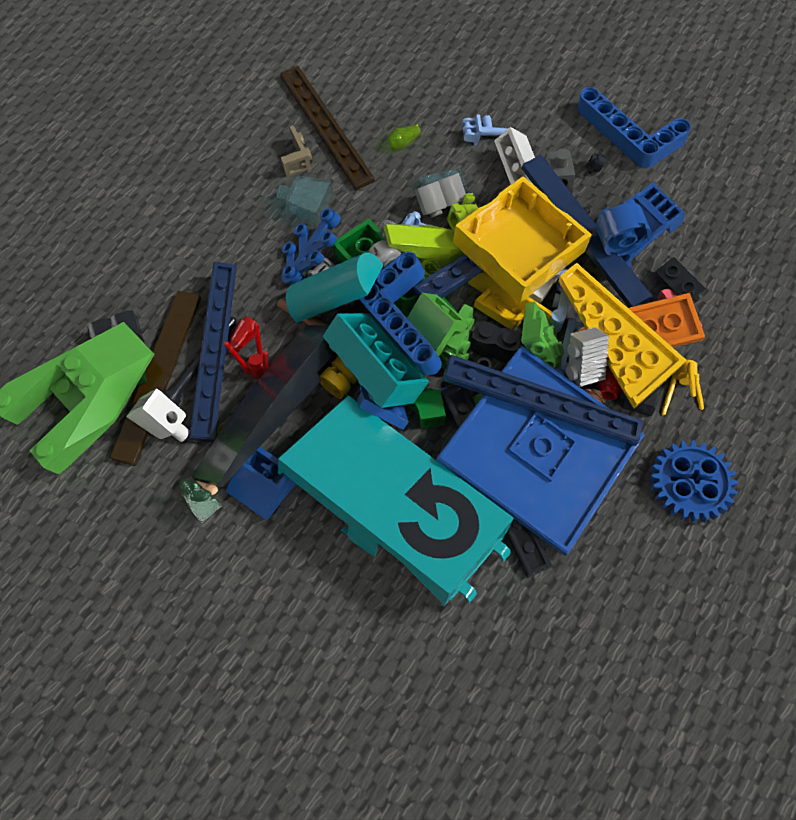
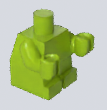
(460, 212)

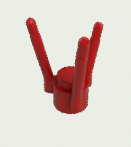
(257, 362)

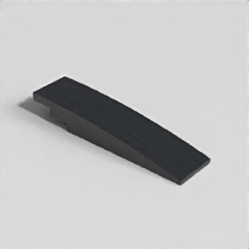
(266, 405)

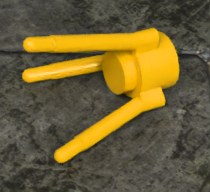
(686, 375)

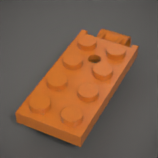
(671, 319)

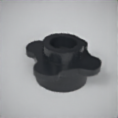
(597, 161)

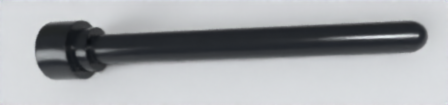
(174, 393)

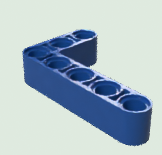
(627, 135)
(390, 286)

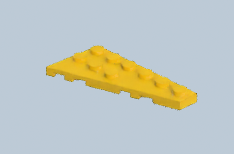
(635, 351)

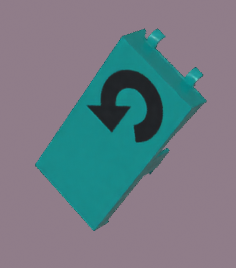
(398, 499)

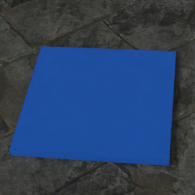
(534, 464)

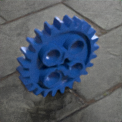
(695, 502)

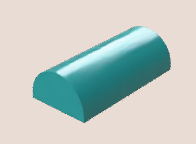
(333, 287)

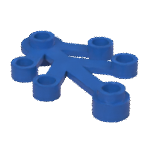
(309, 249)

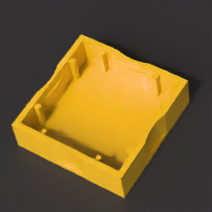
(521, 239)

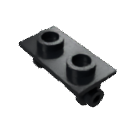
(680, 279)

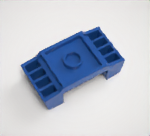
(660, 214)

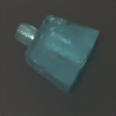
(306, 197)

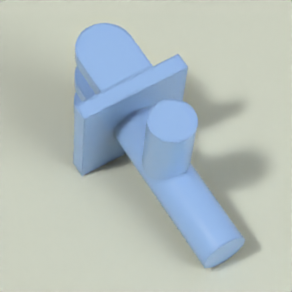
(473, 129)

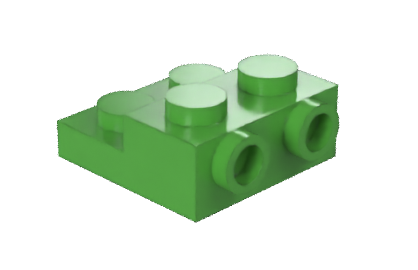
(541, 336)
(459, 341)

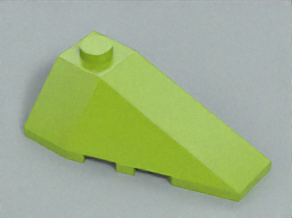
(424, 241)

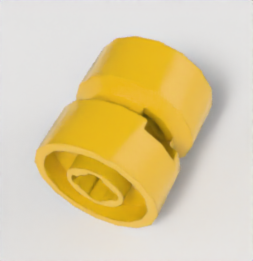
(337, 378)

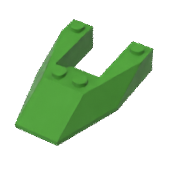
(90, 383)

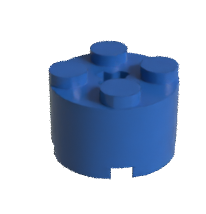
(623, 228)

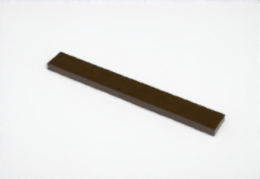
(327, 128)
(158, 372)

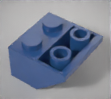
(259, 484)

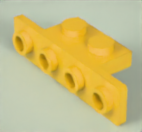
(499, 304)

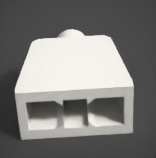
(159, 416)

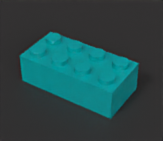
(375, 359)

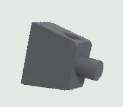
(562, 165)

